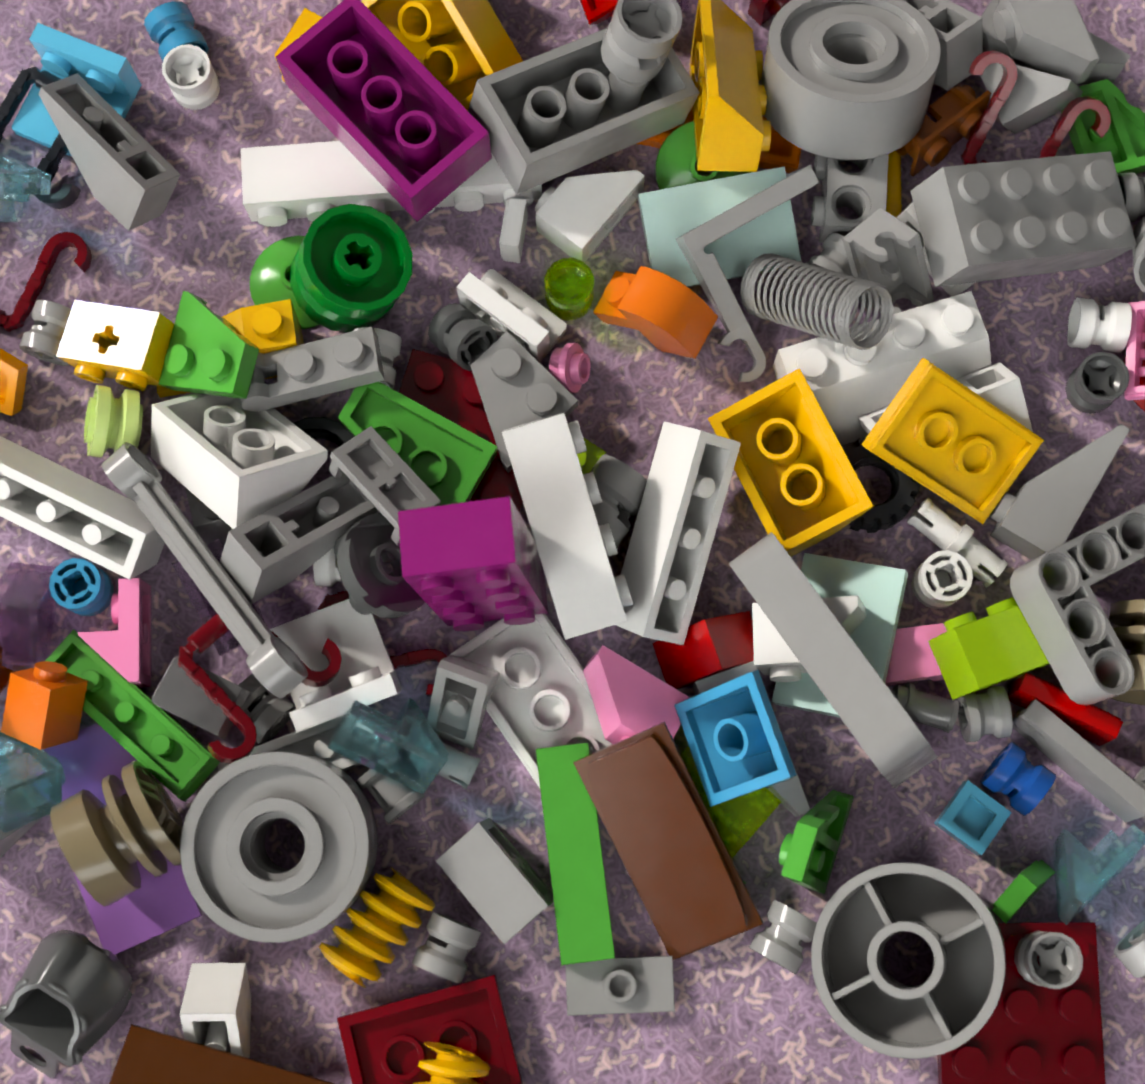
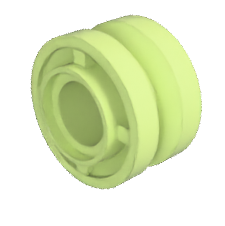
(112, 420)

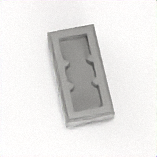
(620, 986)

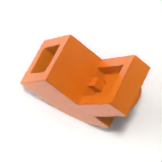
(659, 308)

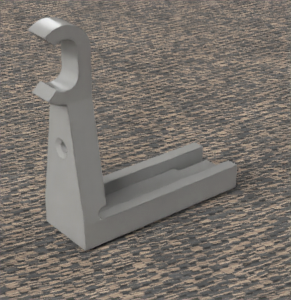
(710, 273)
(1082, 761)

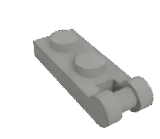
(315, 369)

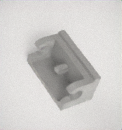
(889, 254)
(381, 476)
(495, 879)

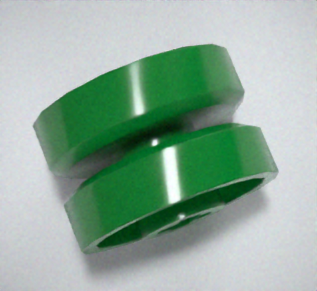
(351, 267)

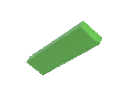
(135, 721)
(574, 857)

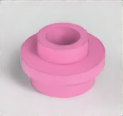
(570, 366)

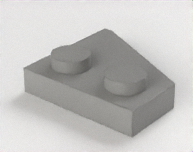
(516, 390)

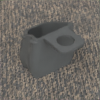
(65, 1001)

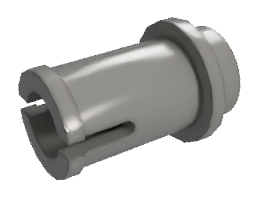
(926, 707)
(459, 766)

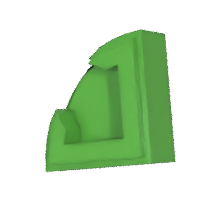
(1022, 890)

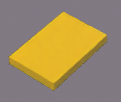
(952, 441)

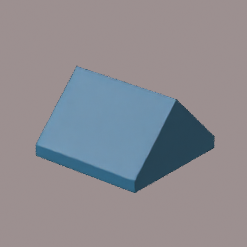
(735, 739)

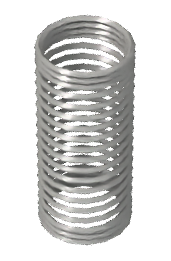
(842, 307)

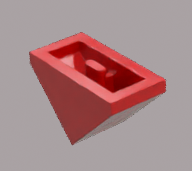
(708, 649)

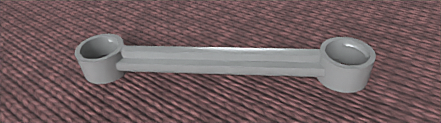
(268, 657)

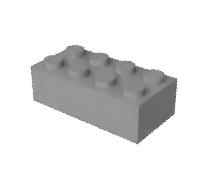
(573, 111)
(1022, 217)

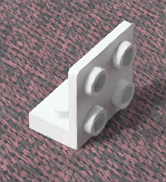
(365, 667)

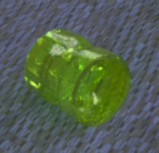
(570, 278)

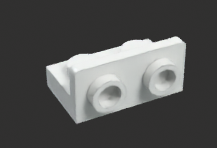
(511, 310)

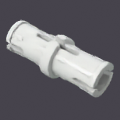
(953, 537)

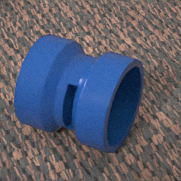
(1018, 779)

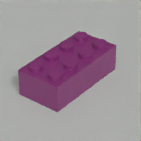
(385, 107)
(473, 563)

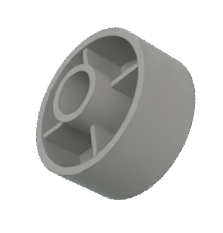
(849, 75)
(228, 858)
(868, 1000)

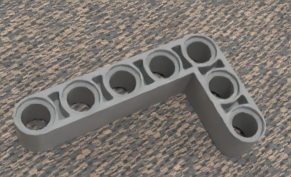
(1070, 601)
(833, 661)

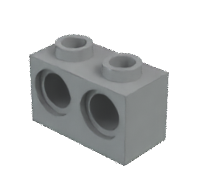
(860, 191)

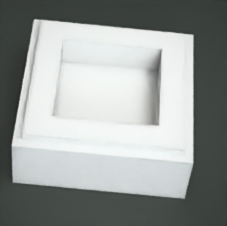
(513, 230)

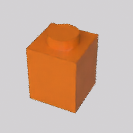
(44, 705)

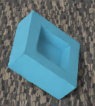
(972, 818)

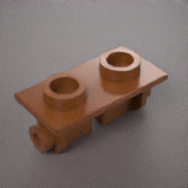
(957, 118)

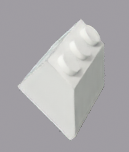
(233, 456)

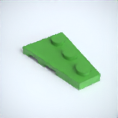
(435, 448)

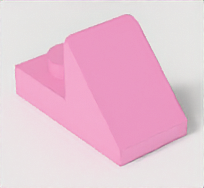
(129, 646)

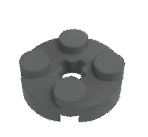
(363, 576)

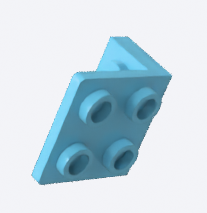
(63, 57)

